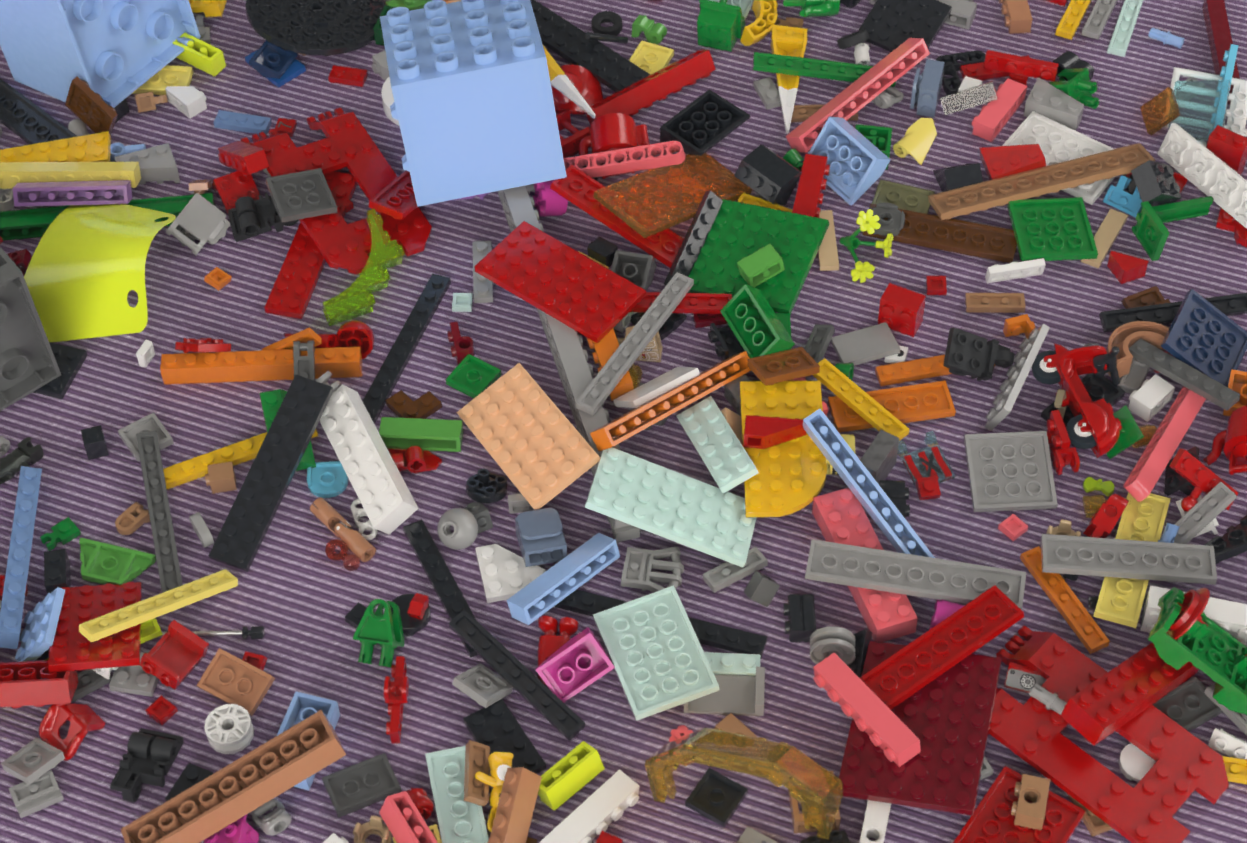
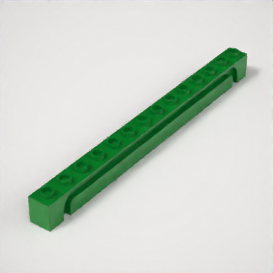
(35, 222)

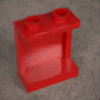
(174, 655)

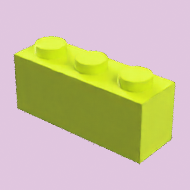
(201, 55)
(569, 775)

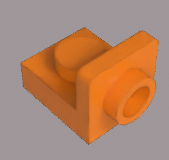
(1018, 325)

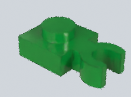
(61, 532)

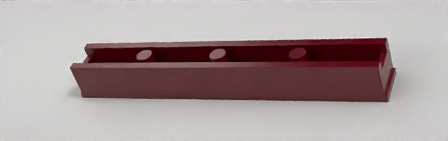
(1218, 34)

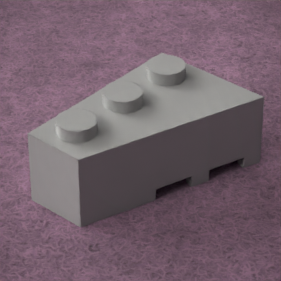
(1054, 105)
(154, 163)

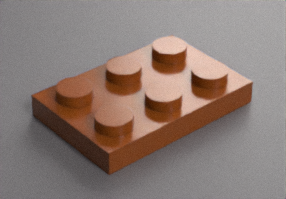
(783, 366)

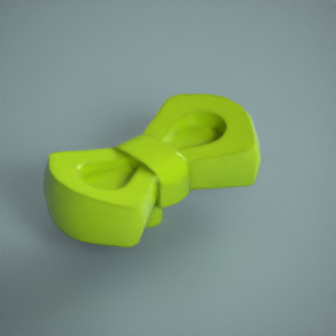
(1105, 487)

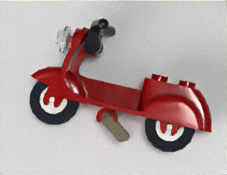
(1092, 420)

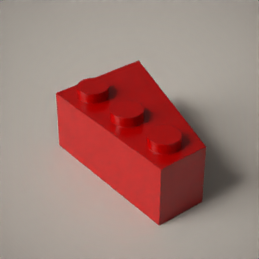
(1010, 160)

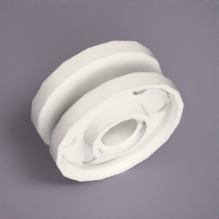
(229, 740)

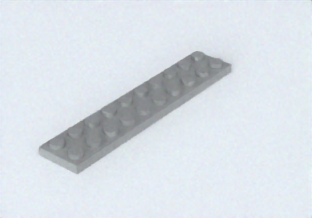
(909, 573)

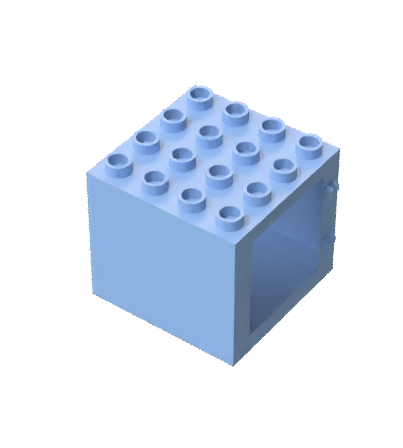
(100, 41)
(471, 98)

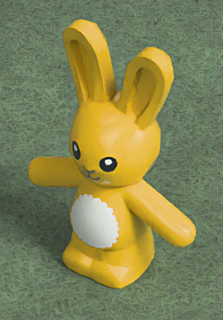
(498, 766)

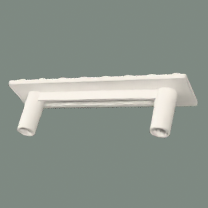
(1206, 171)

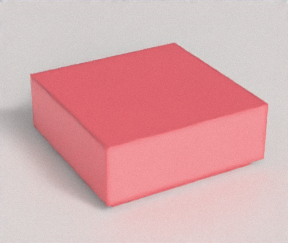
(1013, 527)

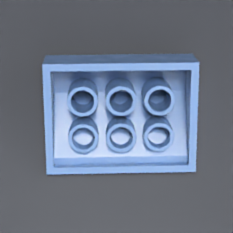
(851, 157)

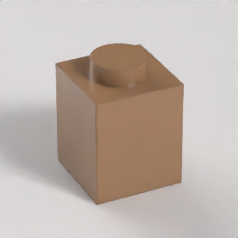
(221, 477)

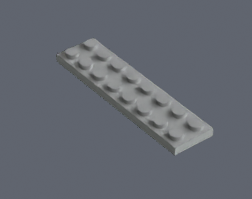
(1128, 559)

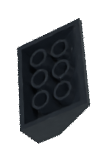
(703, 123)

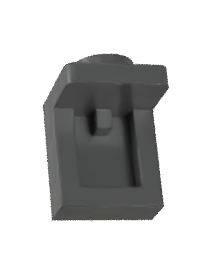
(482, 516)

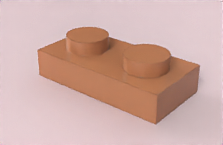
(200, 186)

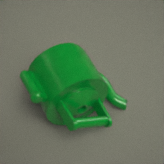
(815, 8)

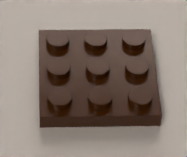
(90, 107)

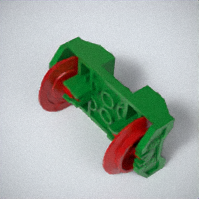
(1189, 635)

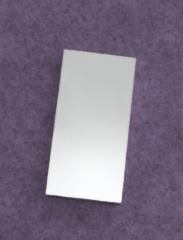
(656, 387)

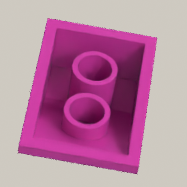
(575, 665)

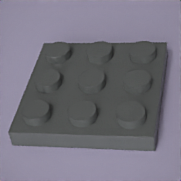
(301, 195)

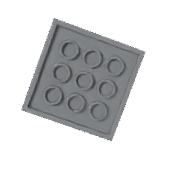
(1010, 471)

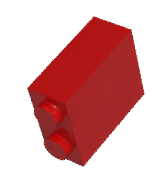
(1228, 147)

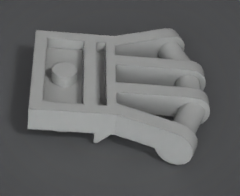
(639, 565)

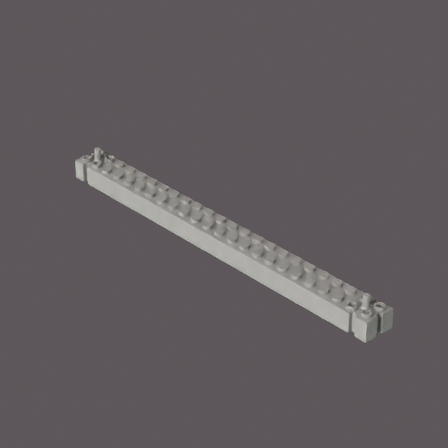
(565, 348)

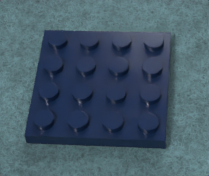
(1206, 338)

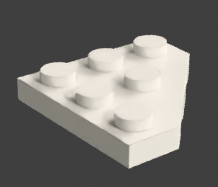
(503, 572)

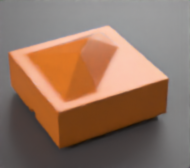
(217, 278)

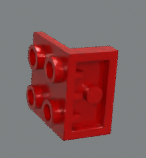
(235, 186)

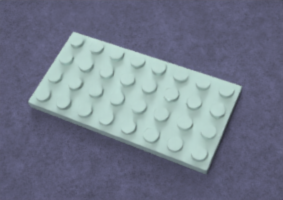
(671, 506)

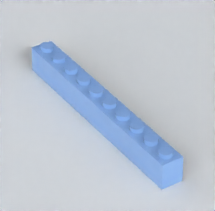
(863, 485)

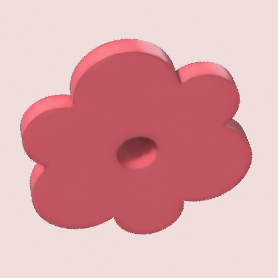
(680, 732)

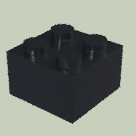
(1156, 183)

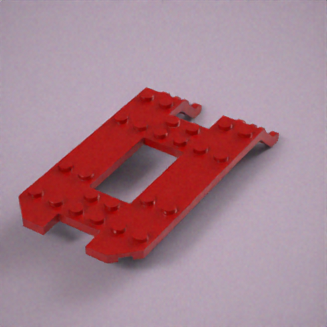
(349, 147)
(1035, 735)

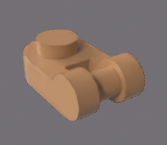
(128, 523)

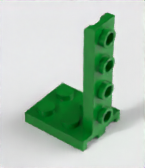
(1150, 226)

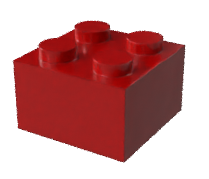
(901, 309)

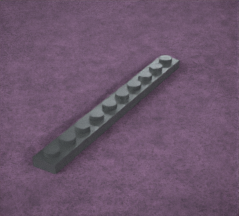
(159, 511)

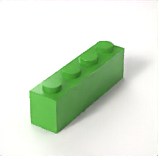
(424, 433)

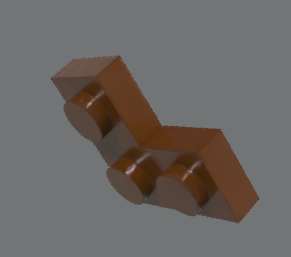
(407, 408)

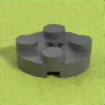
(895, 219)

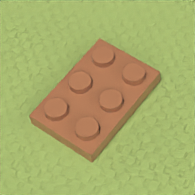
(235, 681)

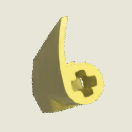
(917, 140)

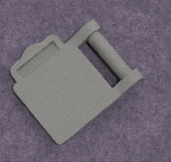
(200, 220)

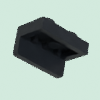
(725, 341)

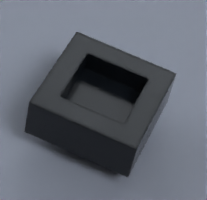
(355, 615)

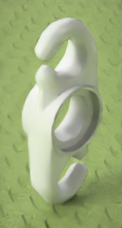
(357, 513)

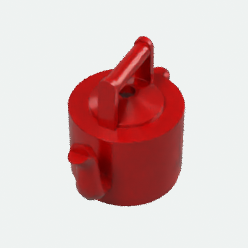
(613, 133)
(1234, 442)

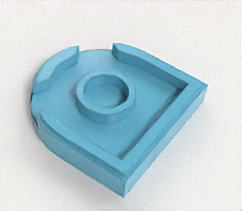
(327, 479)

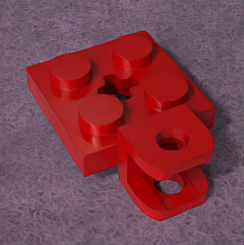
(1059, 444)

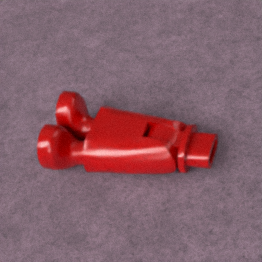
(550, 642)

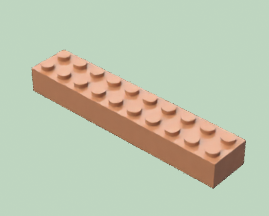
(241, 785)

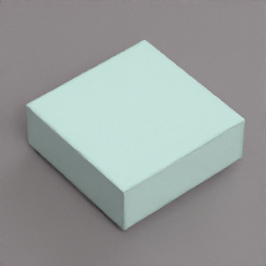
(462, 302)

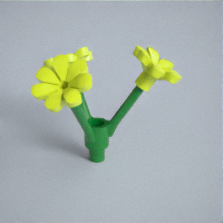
(868, 223)

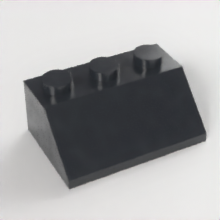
(768, 175)

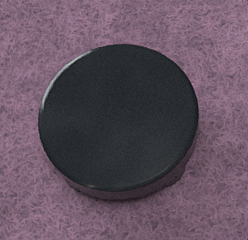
(486, 487)
(409, 624)

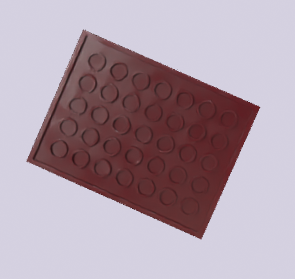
(953, 729)

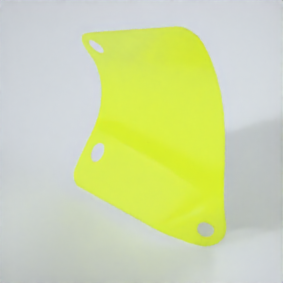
(88, 268)

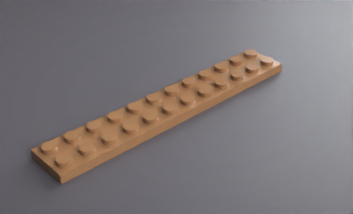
(1039, 181)

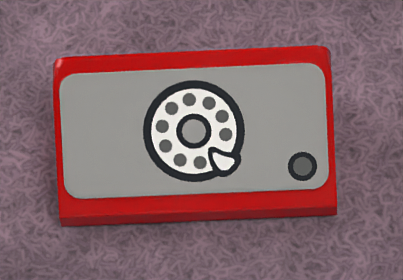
(1022, 678)

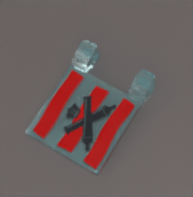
(926, 461)

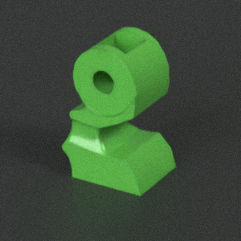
(653, 31)

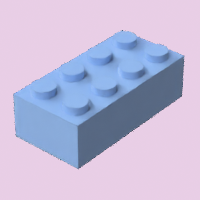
(302, 707)

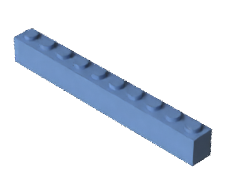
(19, 557)

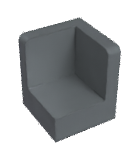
(761, 589)

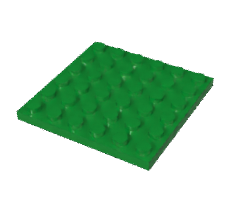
(745, 229)

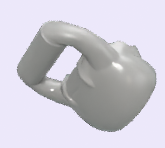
(886, 100)
(275, 821)

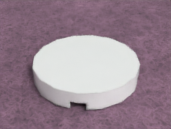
(1134, 763)

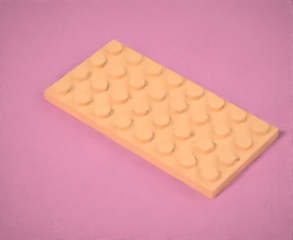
(528, 436)

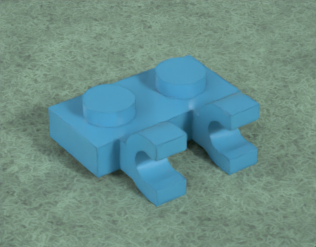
(1122, 200)

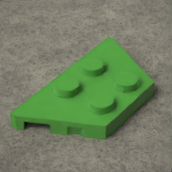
(111, 563)

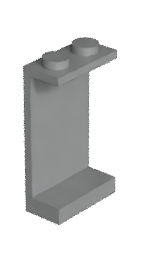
(736, 695)

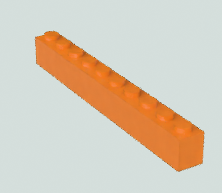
(256, 365)
(670, 402)

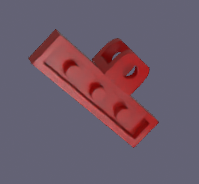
(1020, 67)
(396, 695)

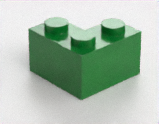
(877, 136)

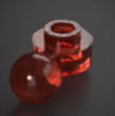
(350, 562)

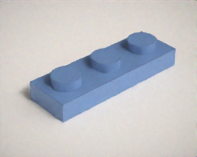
(242, 122)

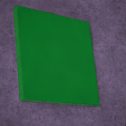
(1129, 433)

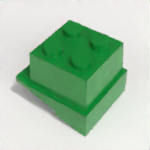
(719, 25)

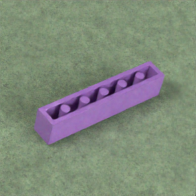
(72, 193)

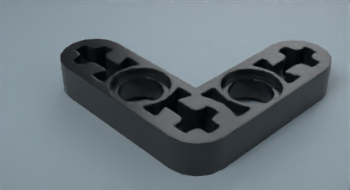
(952, 66)

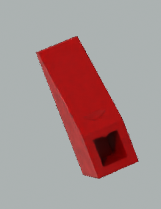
(770, 431)

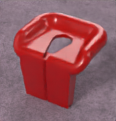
(82, 720)

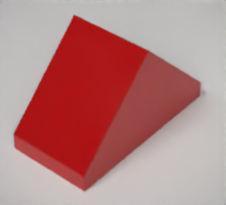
(1126, 267)

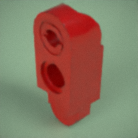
(1106, 517)

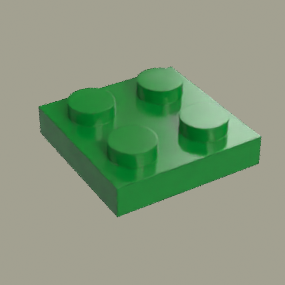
(473, 376)

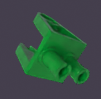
(1078, 86)
(381, 629)

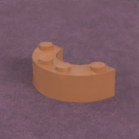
(1129, 334)

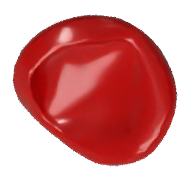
(585, 84)

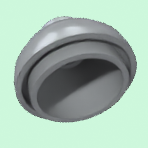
(464, 528)

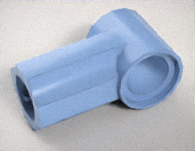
(119, 149)

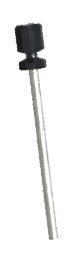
(256, 632)

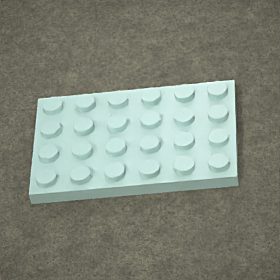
(655, 653)

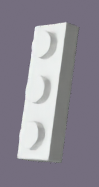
(1015, 270)

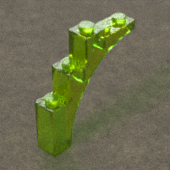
(358, 298)

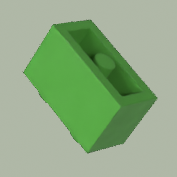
(760, 266)

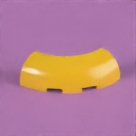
(766, 16)

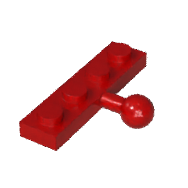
(1197, 475)

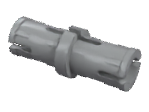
(1048, 699)

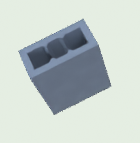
(927, 88)
(540, 537)

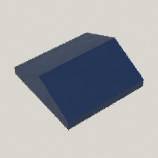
(272, 60)

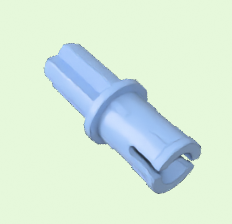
(1166, 37)

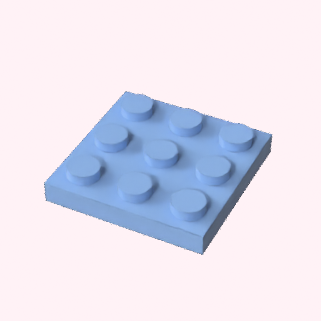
(40, 627)

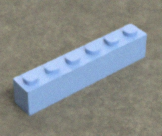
(563, 578)

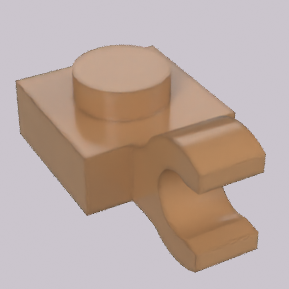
(147, 102)

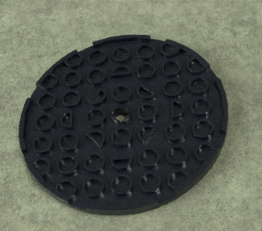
(315, 25)

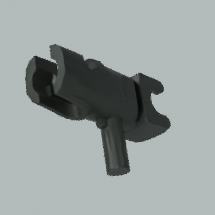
(19, 457)

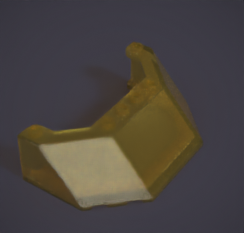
(778, 762)

